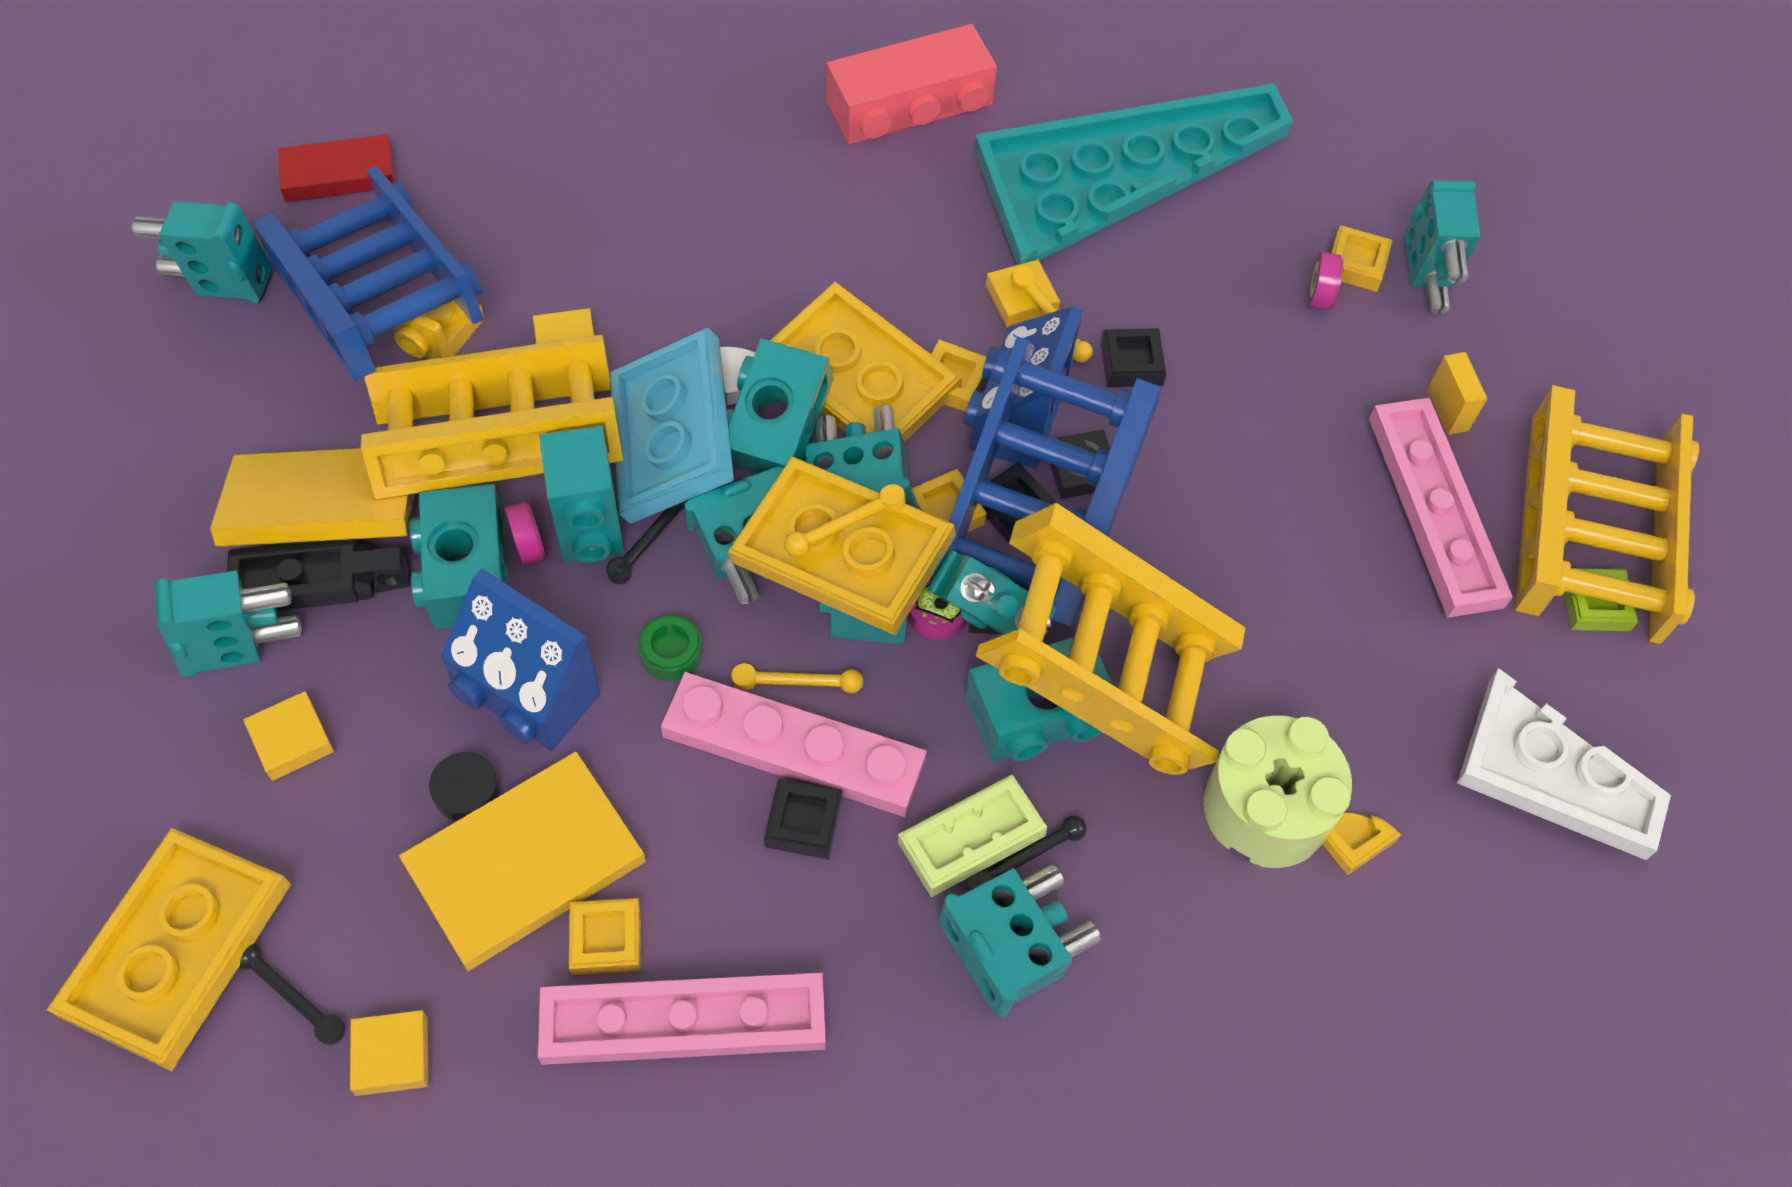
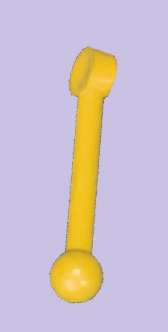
(1022, 279)
(891, 499)
(746, 677)

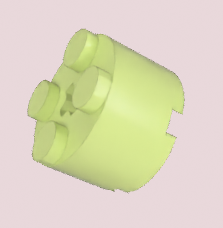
(1277, 790)

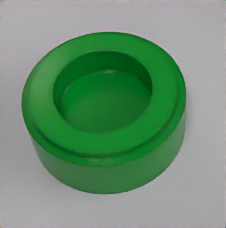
(670, 647)

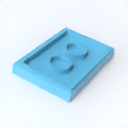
(671, 426)

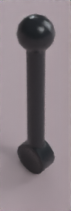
(619, 568)
(1071, 829)
(328, 1028)

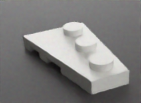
(1548, 770)

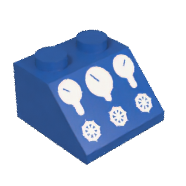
(1054, 349)
(519, 663)

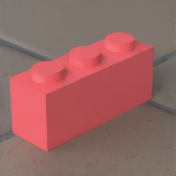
(910, 83)

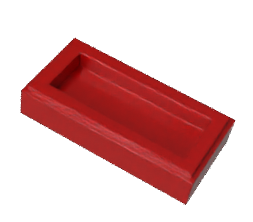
(333, 167)

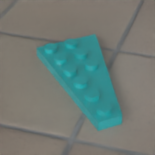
(1093, 170)

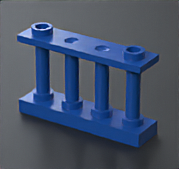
(332, 305)
(1105, 470)

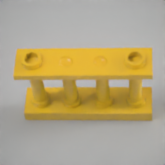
(488, 446)
(1550, 525)
(1155, 608)

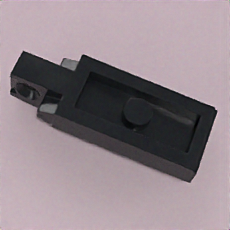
(321, 570)

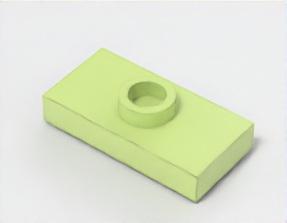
(972, 835)

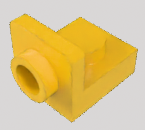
(436, 332)

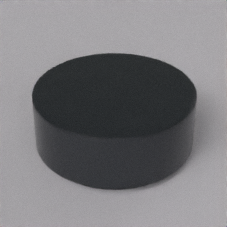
(463, 784)

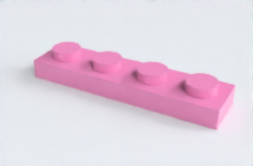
(1439, 508)
(794, 743)
(681, 1018)

